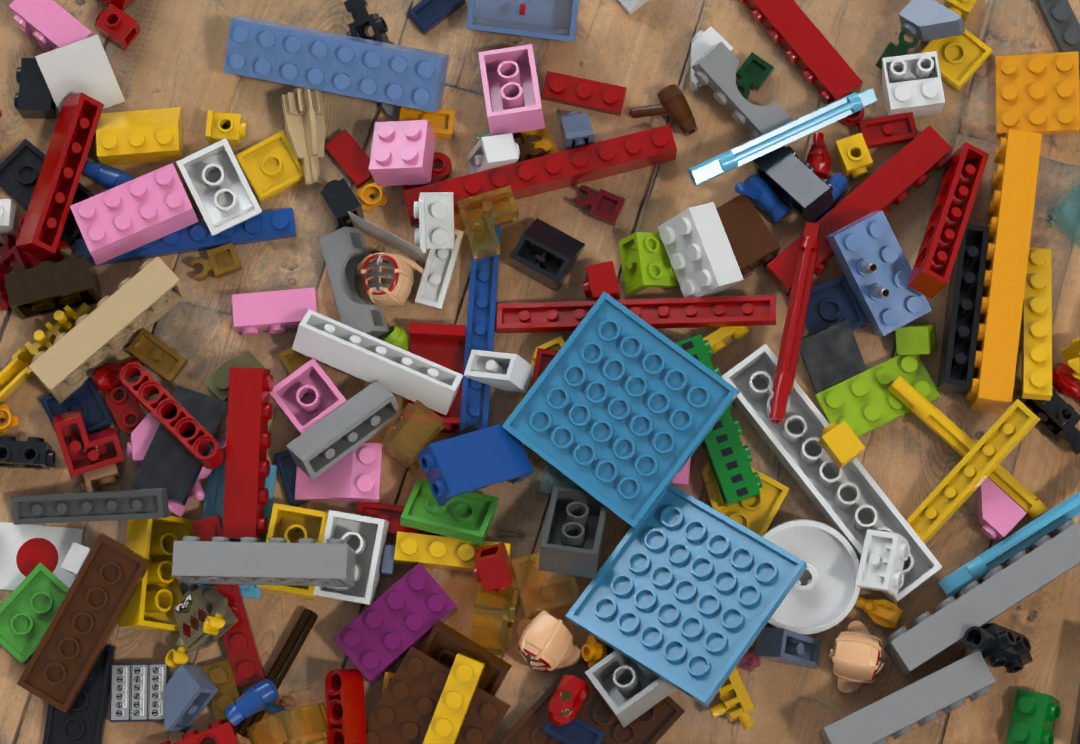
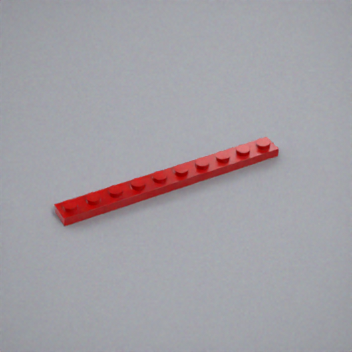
(658, 313)

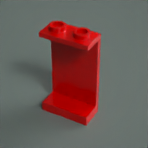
(444, 346)

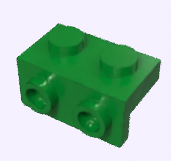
(1033, 718)

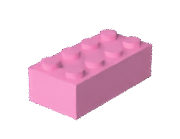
(134, 214)

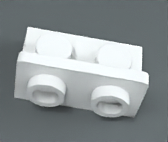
(435, 220)
(882, 561)

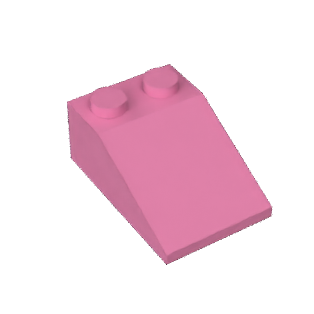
(348, 481)

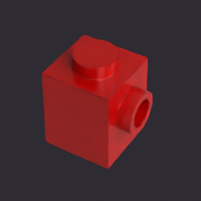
(117, 26)
(601, 278)
(493, 567)

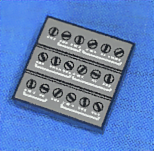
(138, 692)

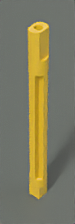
(963, 444)

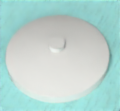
(827, 585)

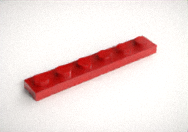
(240, 637)

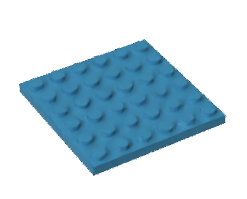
(620, 409)
(687, 593)

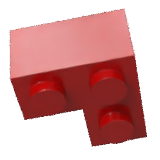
(86, 451)

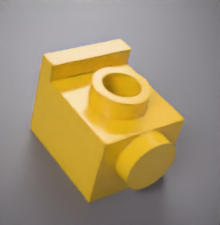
(233, 134)

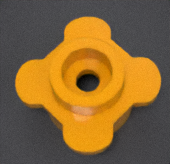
(371, 189)
(10, 420)
(593, 651)

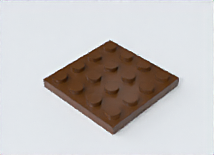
(412, 698)

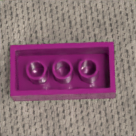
(395, 623)

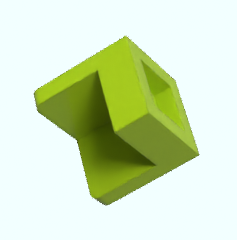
(916, 339)

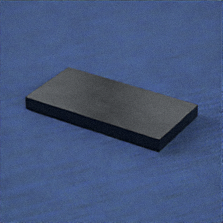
(19, 177)
(167, 461)
(88, 713)

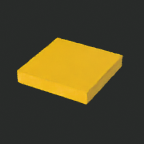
(959, 57)
(271, 166)

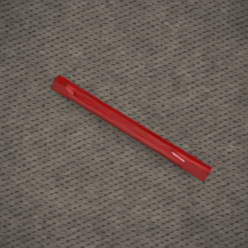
(794, 322)

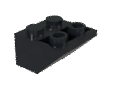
(545, 254)

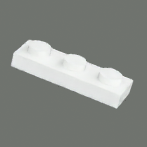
(438, 275)

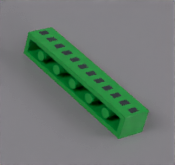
(722, 445)

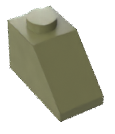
(219, 381)

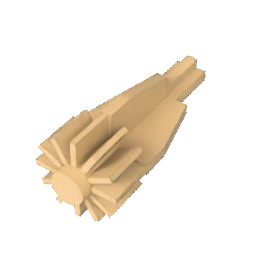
(306, 129)

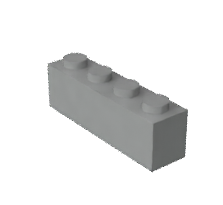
(344, 429)

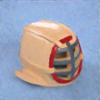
(387, 282)
(546, 643)
(856, 657)

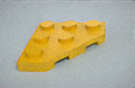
(753, 513)

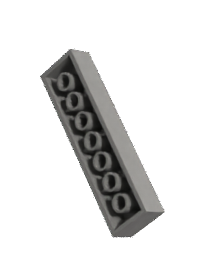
(987, 600)

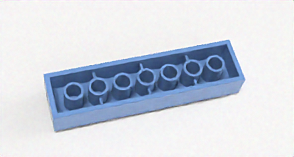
(336, 63)

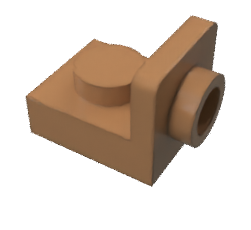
(103, 476)

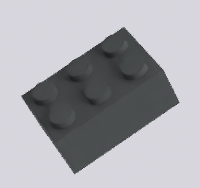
(573, 533)

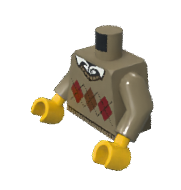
(201, 621)

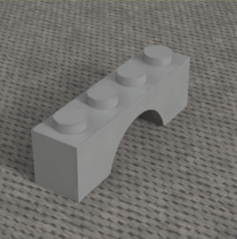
(718, 71)
(342, 253)

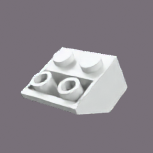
(912, 84)

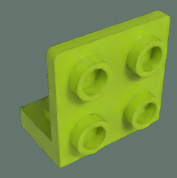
(645, 263)

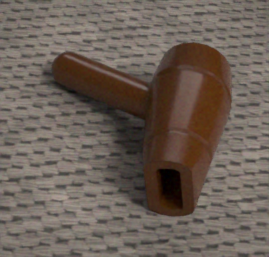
(671, 103)

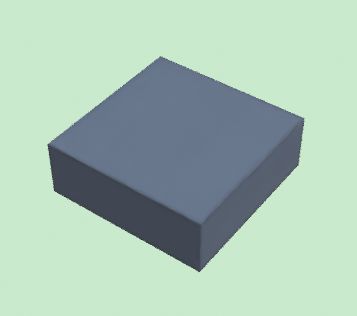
(388, 562)

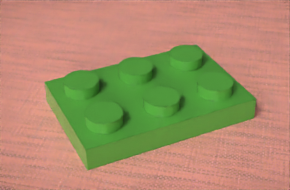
(462, 517)
(30, 611)

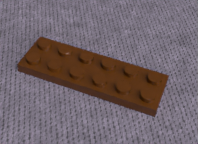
(84, 623)

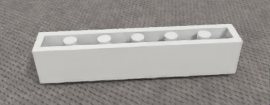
(377, 360)

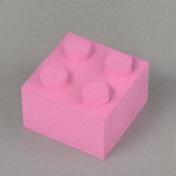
(402, 153)
(306, 396)

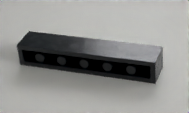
(963, 312)

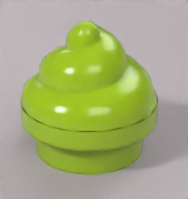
(396, 336)

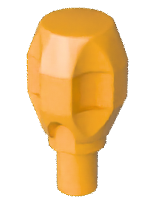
(881, 611)

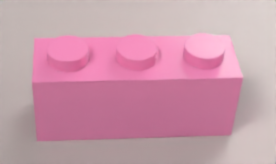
(272, 310)

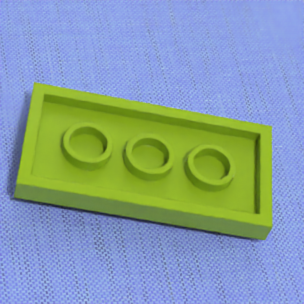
(865, 399)

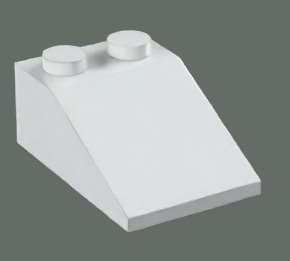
(219, 187)

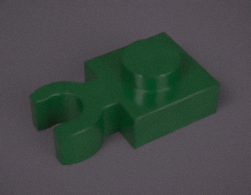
(898, 50)
(753, 74)

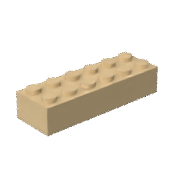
(108, 328)

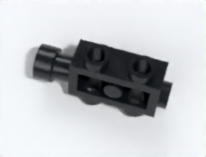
(363, 21)
(1060, 416)
(26, 454)
(1000, 646)

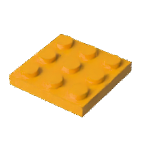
(1038, 93)

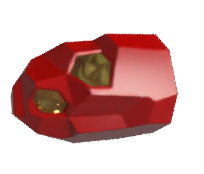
(567, 700)

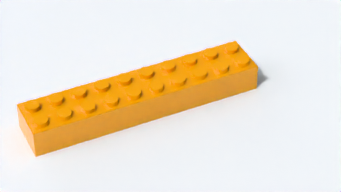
(1005, 270)

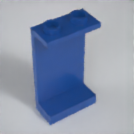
(473, 462)

